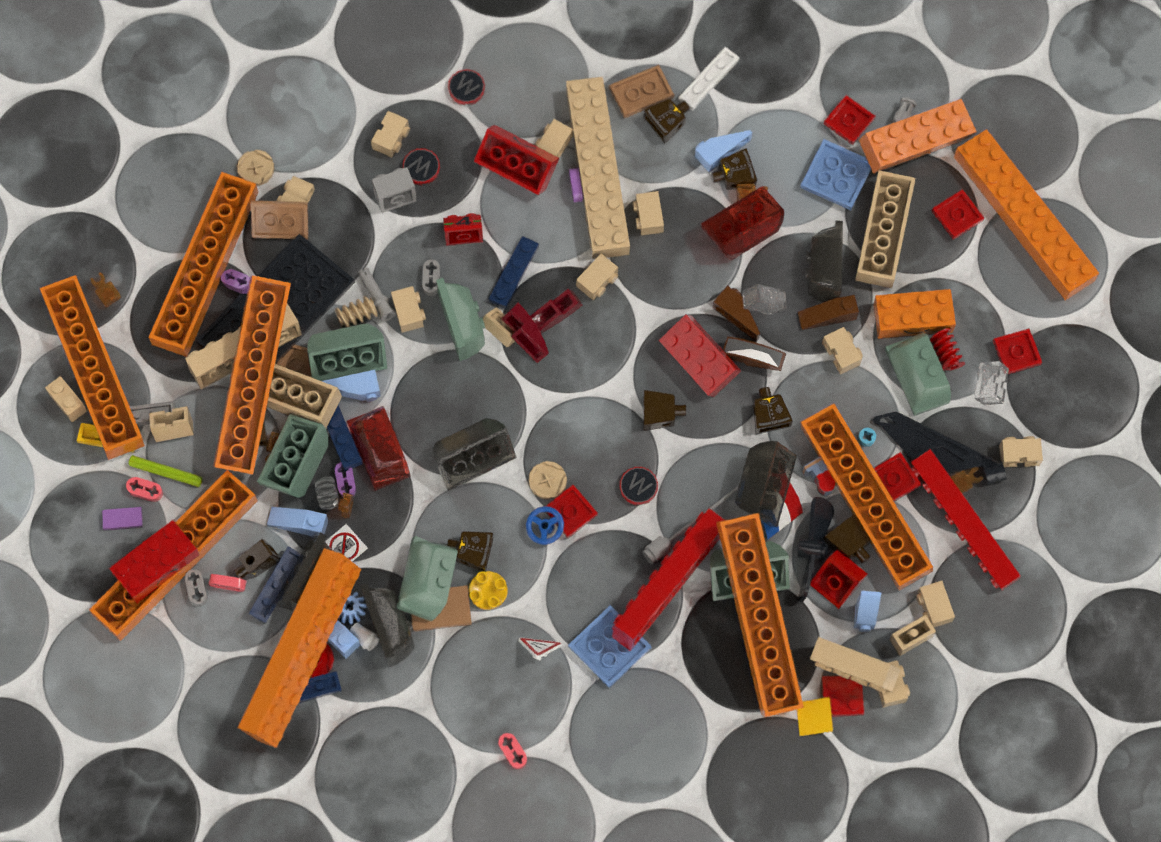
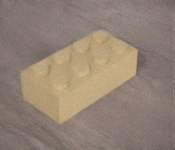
(302, 396)
(851, 663)

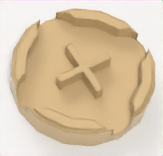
(256, 167)
(547, 480)

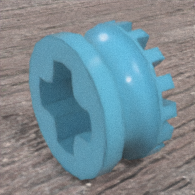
(865, 442)

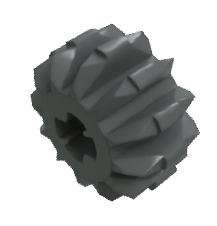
(327, 493)

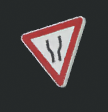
(539, 648)

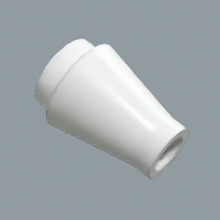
(366, 638)

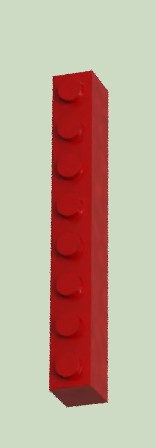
(966, 520)

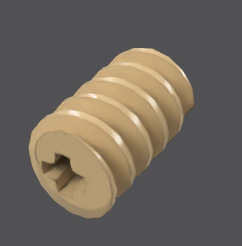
(356, 312)

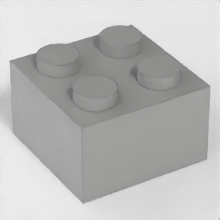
(394, 189)

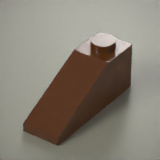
(731, 307)
(829, 313)

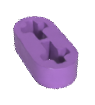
(575, 185)
(239, 278)
(340, 480)

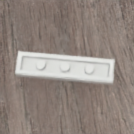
(709, 78)

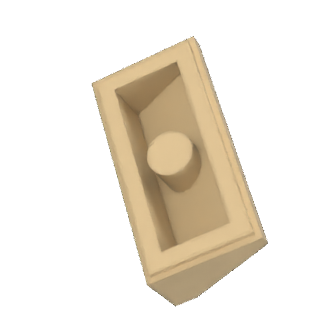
(498, 327)

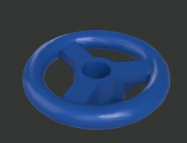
(544, 532)

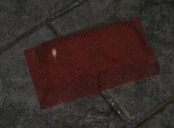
(745, 223)
(379, 448)

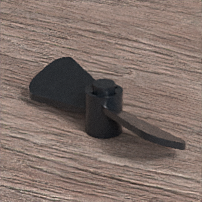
(815, 547)

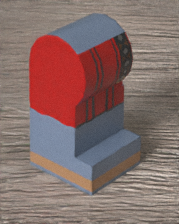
(820, 475)

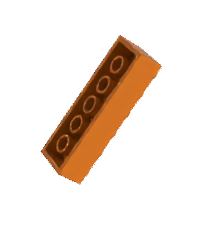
(917, 135)

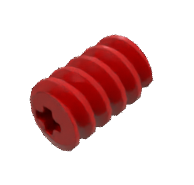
(945, 350)

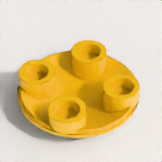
(488, 590)

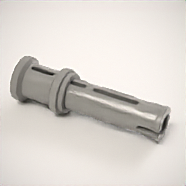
(379, 300)

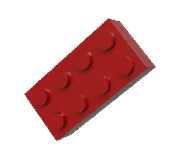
(516, 159)
(700, 355)
(154, 561)

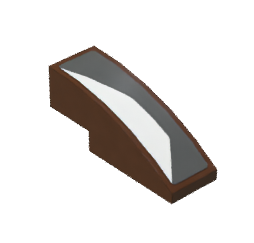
(754, 354)

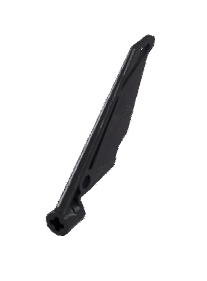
(954, 456)

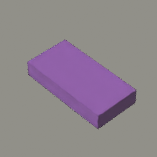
(122, 518)

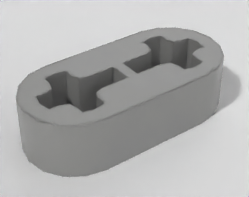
(427, 277)
(200, 586)

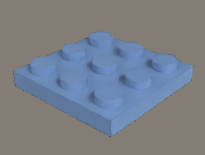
(836, 174)
(604, 654)

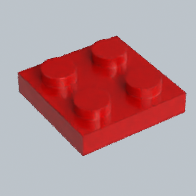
(849, 120)
(958, 214)
(1017, 351)
(897, 476)
(574, 510)
(844, 696)

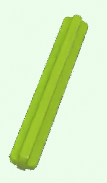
(165, 471)

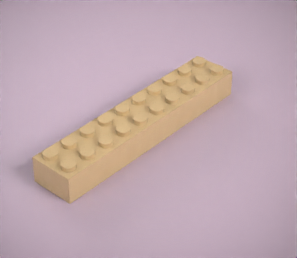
(597, 167)

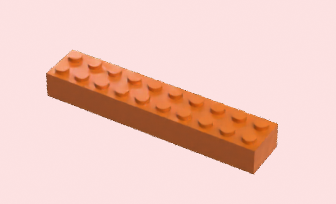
(1026, 214)
(203, 264)
(92, 367)
(251, 374)
(867, 497)
(204, 526)
(760, 615)
(300, 648)

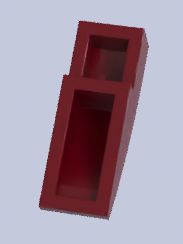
(556, 310)
(526, 332)

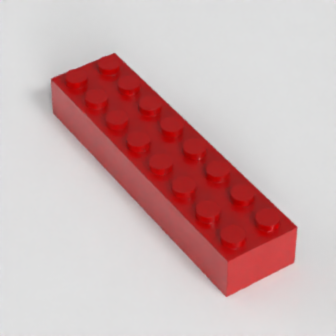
(667, 581)

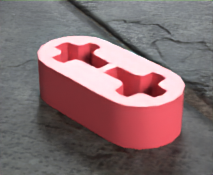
(146, 485)
(227, 582)
(509, 753)

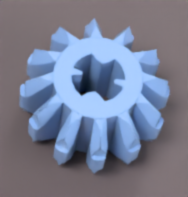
(358, 607)

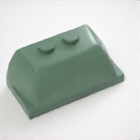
(461, 318)
(346, 352)
(919, 373)
(295, 456)
(426, 578)
(720, 580)

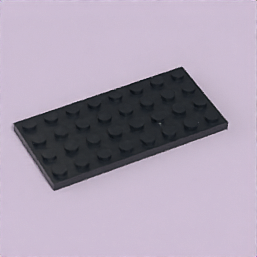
(313, 290)

